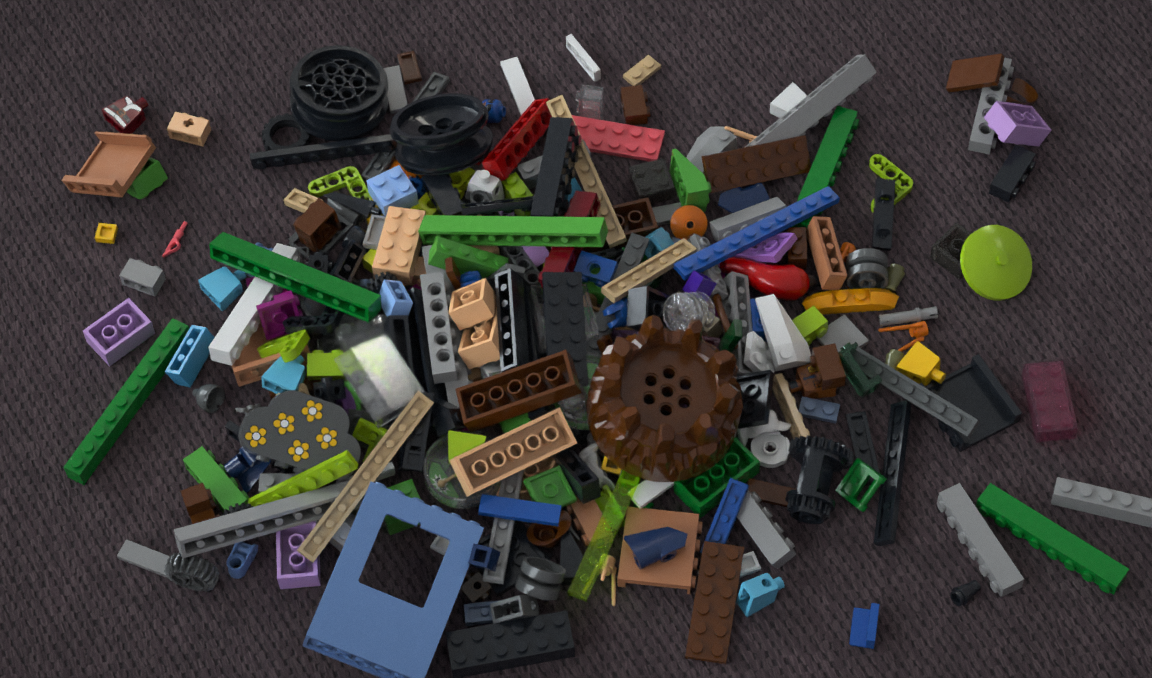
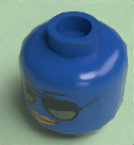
(495, 110)

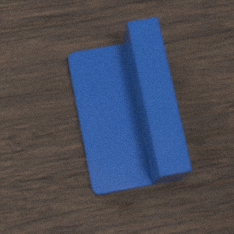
(864, 626)

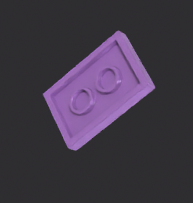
(770, 249)

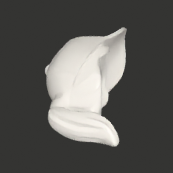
(752, 432)
(592, 460)

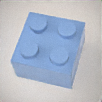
(392, 189)

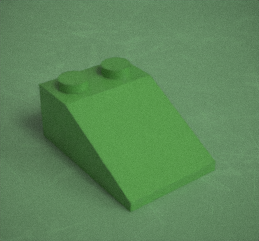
(148, 179)
(689, 182)

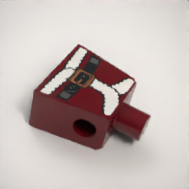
(126, 114)

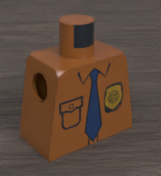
(807, 384)

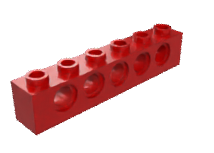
(518, 140)

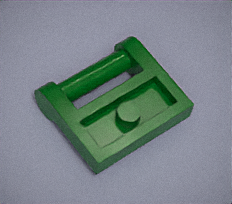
(856, 480)

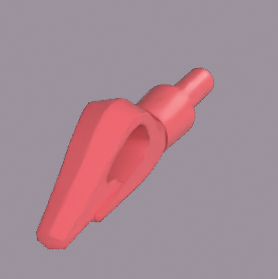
(175, 240)

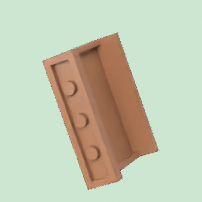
(112, 165)
(250, 365)
(673, 573)

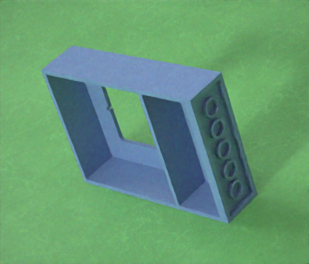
(375, 628)

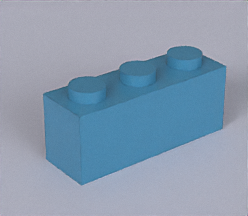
(190, 356)

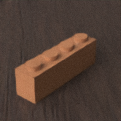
(826, 253)
(585, 518)

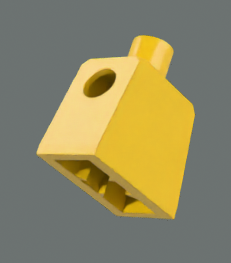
(921, 365)

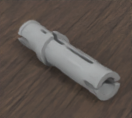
(908, 316)

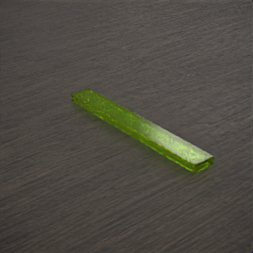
(604, 536)

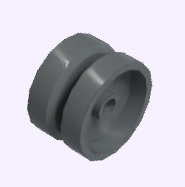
(867, 269)
(540, 578)

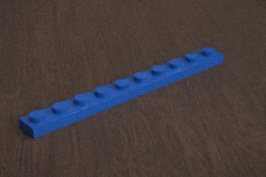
(756, 232)

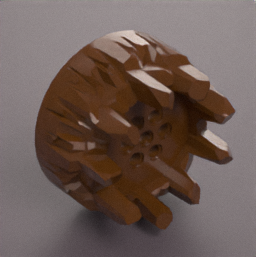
(637, 433)

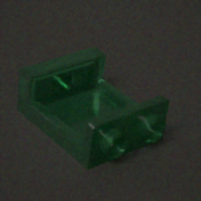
(855, 374)

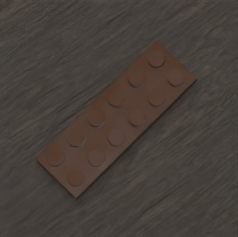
(756, 163)
(714, 602)

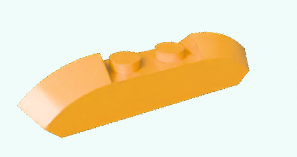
(851, 300)

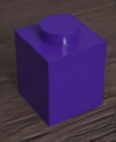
(699, 282)

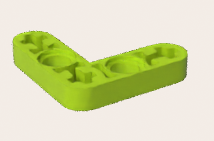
(888, 166)
(350, 182)
(288, 346)

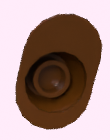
(546, 535)

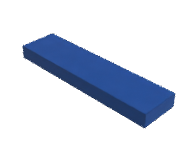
(519, 510)
(727, 512)

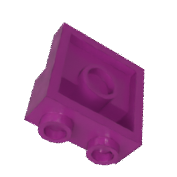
(276, 311)

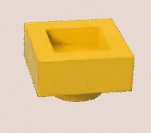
(106, 233)

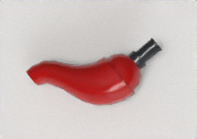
(783, 281)

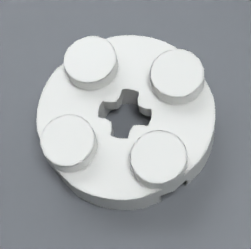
(778, 442)

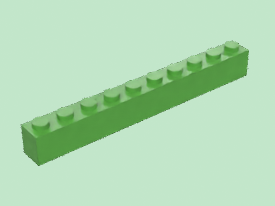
(515, 230)

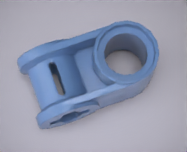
(241, 555)

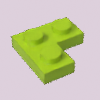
(369, 434)

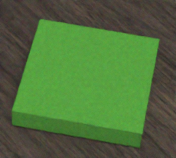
(550, 488)

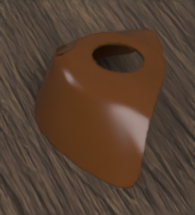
(1025, 90)

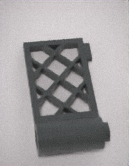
(346, 217)

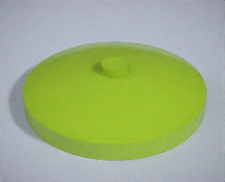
(996, 262)

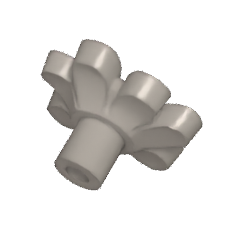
(248, 408)

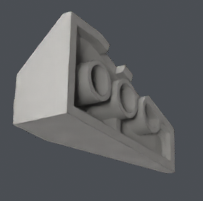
(711, 142)

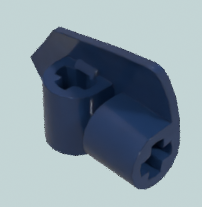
(742, 198)
(245, 469)
(655, 545)

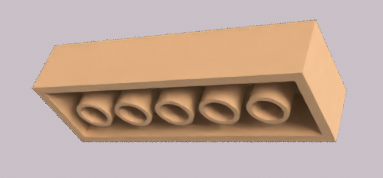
(513, 452)

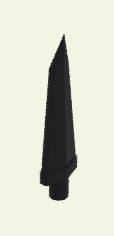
(359, 205)

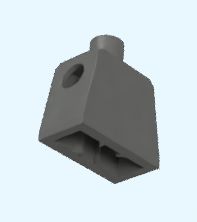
(521, 605)

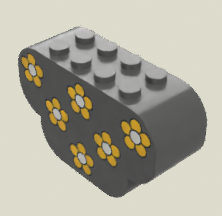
(297, 432)

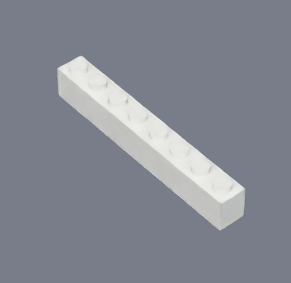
(245, 318)

